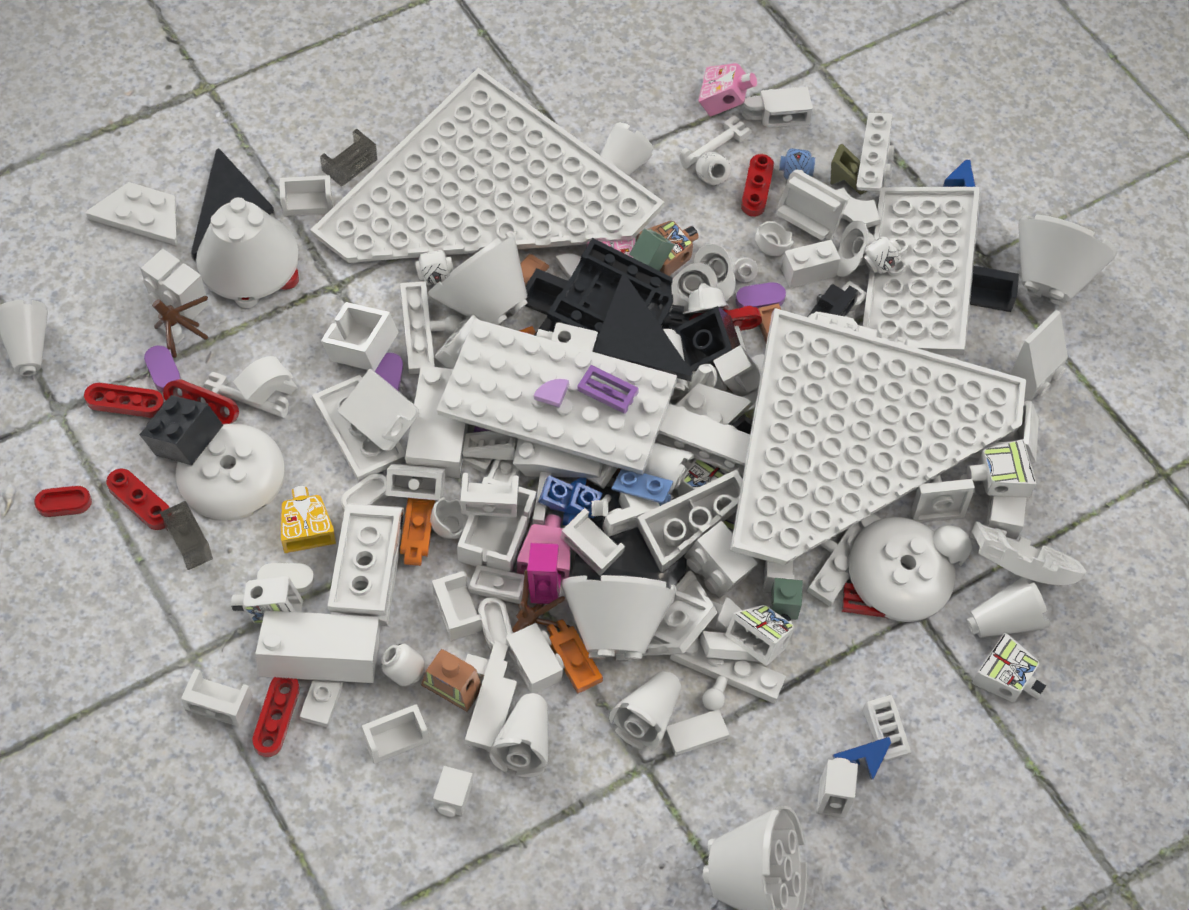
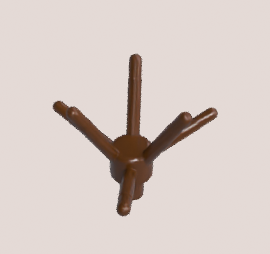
(171, 316)
(529, 615)

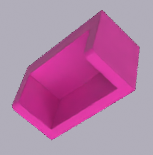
(543, 573)

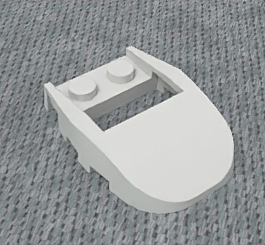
(1024, 560)

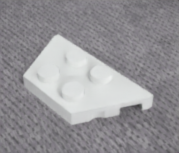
(139, 212)
(716, 404)
(684, 619)

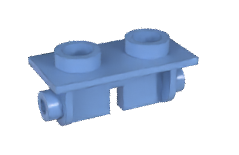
(643, 486)

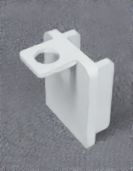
(811, 205)
(379, 411)

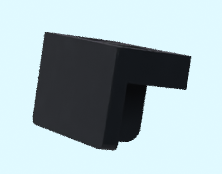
(836, 301)

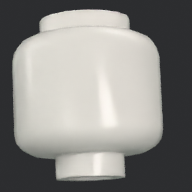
(402, 664)

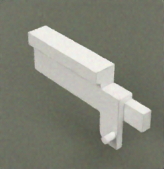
(493, 699)

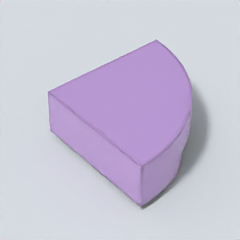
(552, 392)

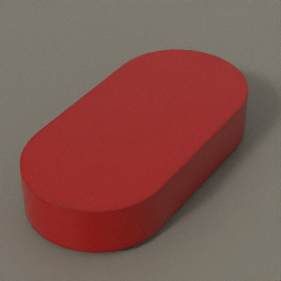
(63, 501)

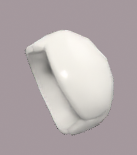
(773, 238)
(447, 518)
(953, 543)

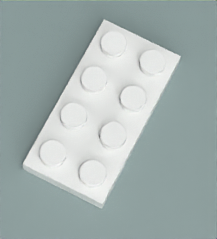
(359, 451)

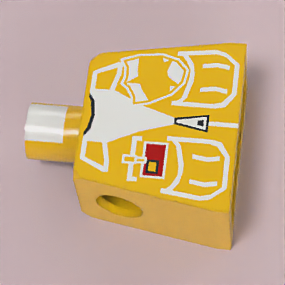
(305, 522)

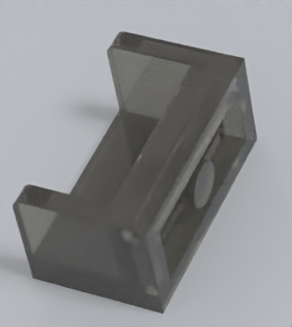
(351, 160)
(186, 535)

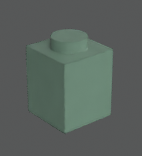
(651, 249)
(786, 597)

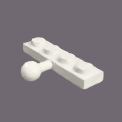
(419, 327)
(836, 570)
(737, 673)

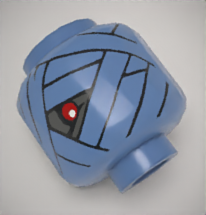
(797, 160)

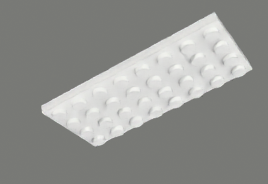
(931, 285)
(505, 367)

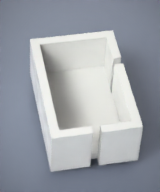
(497, 538)

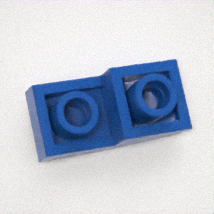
(568, 497)

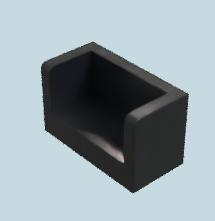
(993, 288)
(543, 290)

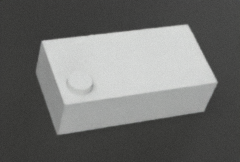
(432, 437)
(318, 646)

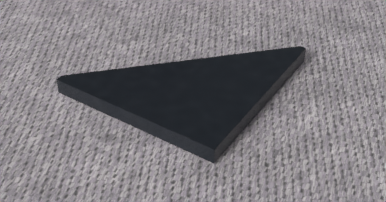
(224, 185)
(636, 336)

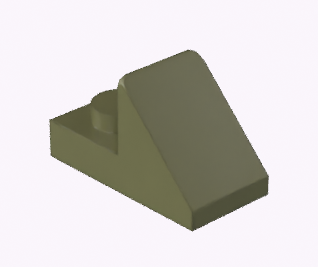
(845, 167)

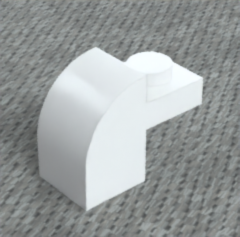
(263, 378)

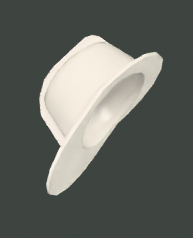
(852, 247)
(722, 265)
(689, 280)
(705, 299)

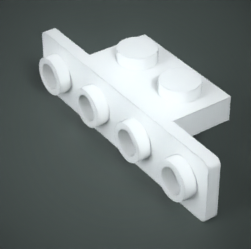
(876, 153)

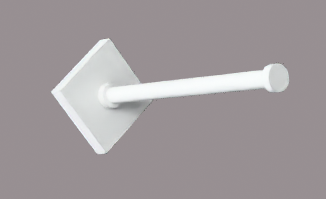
(942, 500)

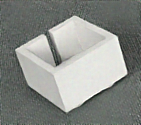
(173, 288)
(366, 336)
(716, 562)

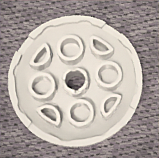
(238, 490)
(890, 587)

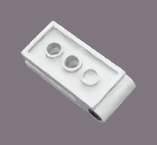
(367, 561)

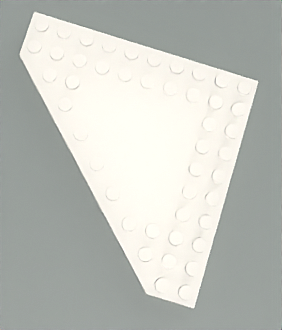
(482, 171)
(854, 427)

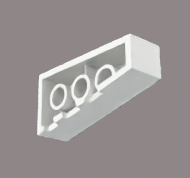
(681, 522)

